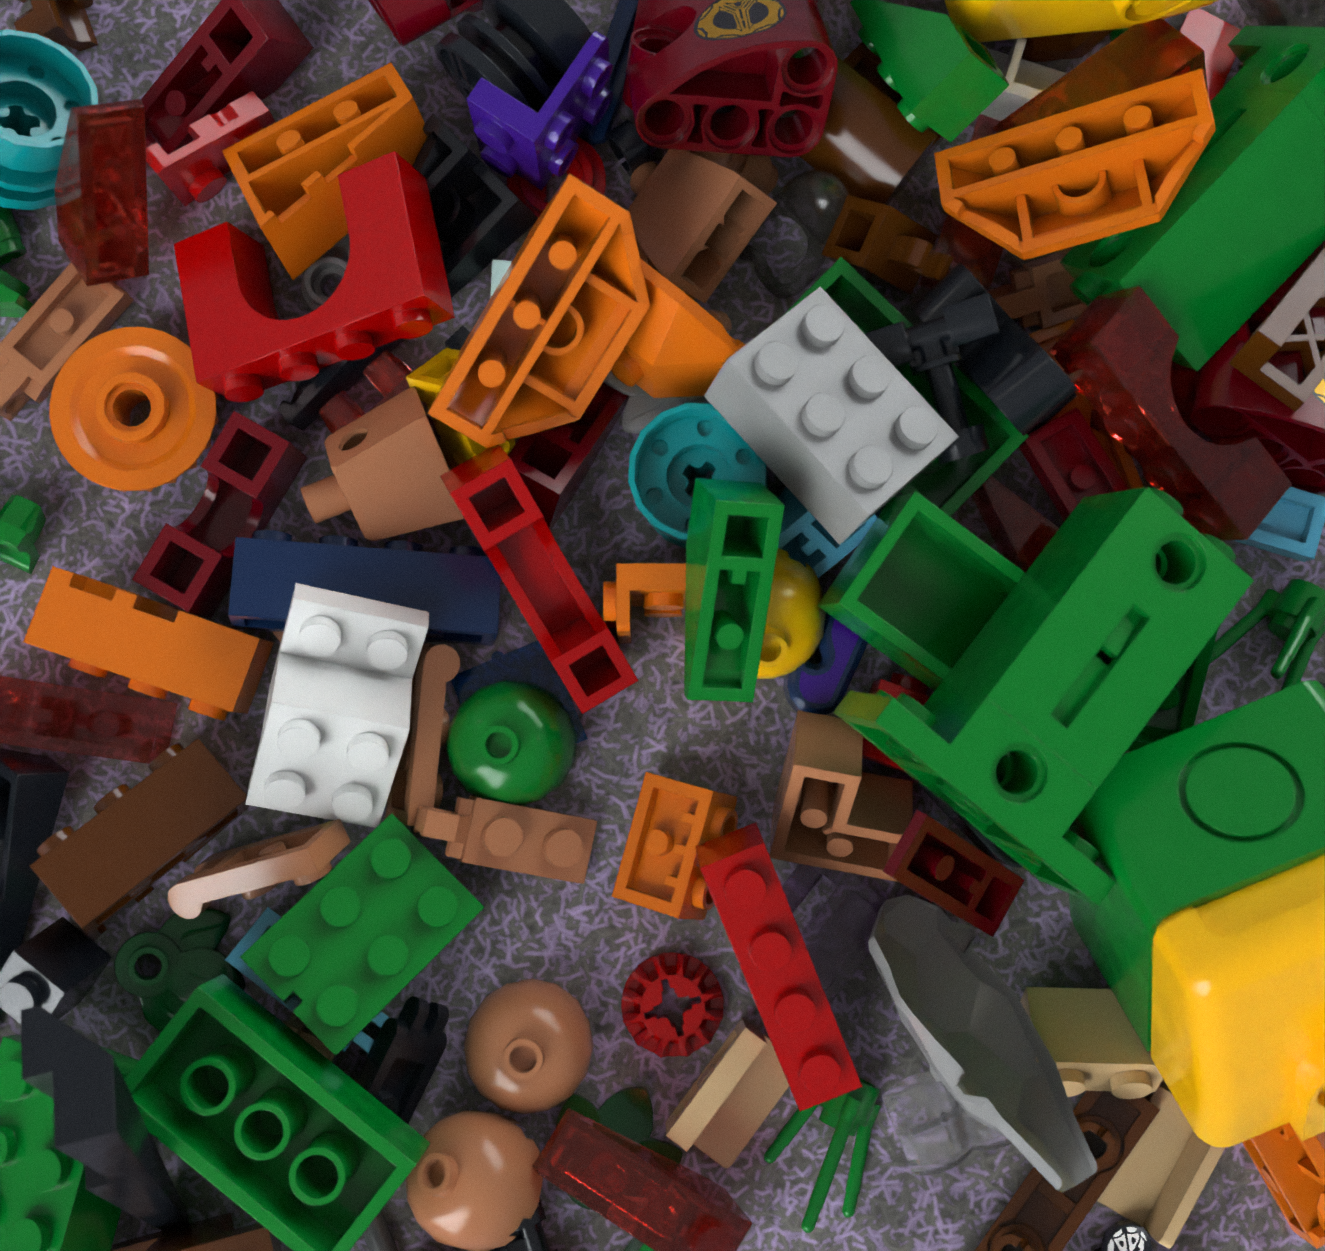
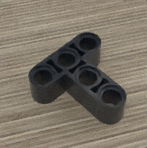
(1007, 366)

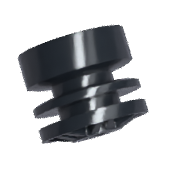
(519, 52)

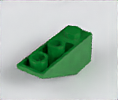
(932, 63)

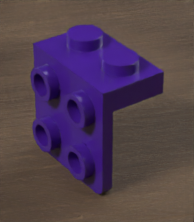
(543, 142)

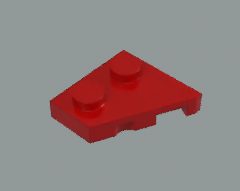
(200, 166)

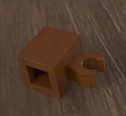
(885, 245)

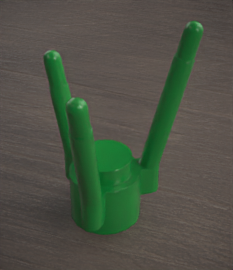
(1295, 618)
(847, 1114)

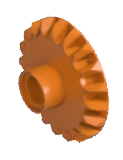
(95, 401)

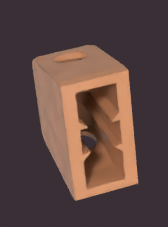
(385, 472)

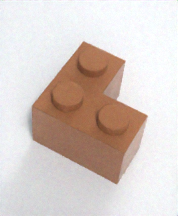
(832, 810)

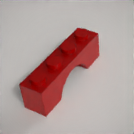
(539, 577)
(777, 966)

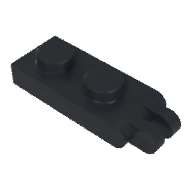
(405, 1056)

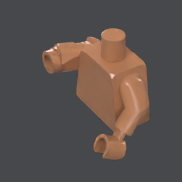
(700, 215)

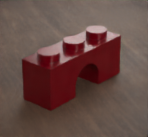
(244, 487)

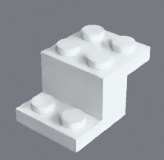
(337, 707)

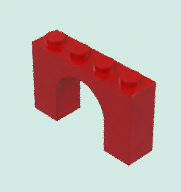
(388, 291)

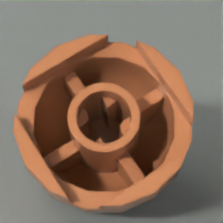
(528, 1046)
(475, 1180)

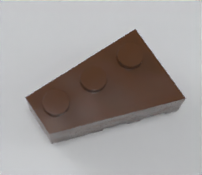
(139, 835)

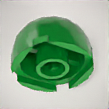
(511, 742)

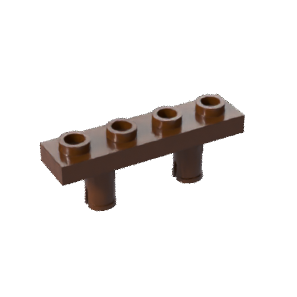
(1046, 1218)

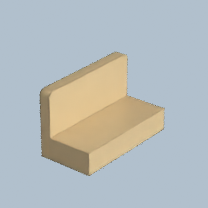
(730, 1097)
(1162, 1173)

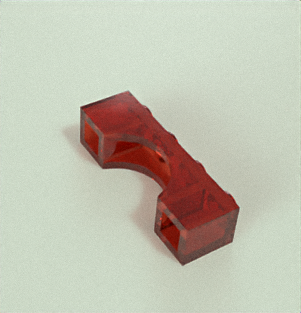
(1122, 364)

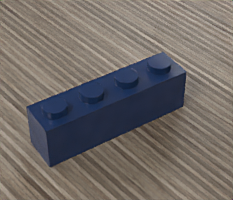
(454, 587)

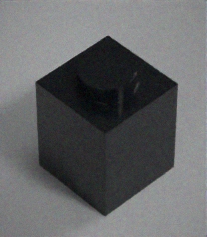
(51, 971)

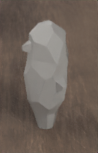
(978, 1036)

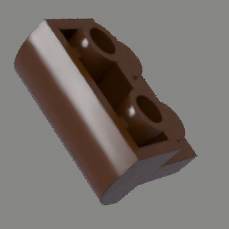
(866, 135)

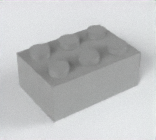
(829, 414)

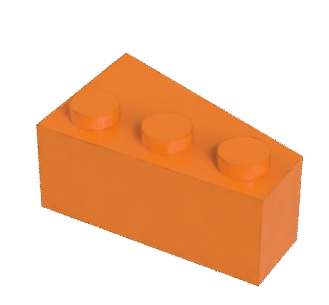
(295, 163)
(148, 642)

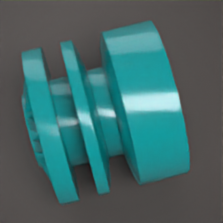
(36, 95)
(675, 446)

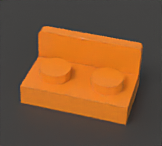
(651, 585)
(660, 851)

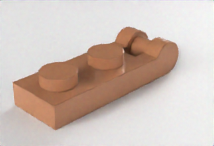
(417, 772)
(259, 867)

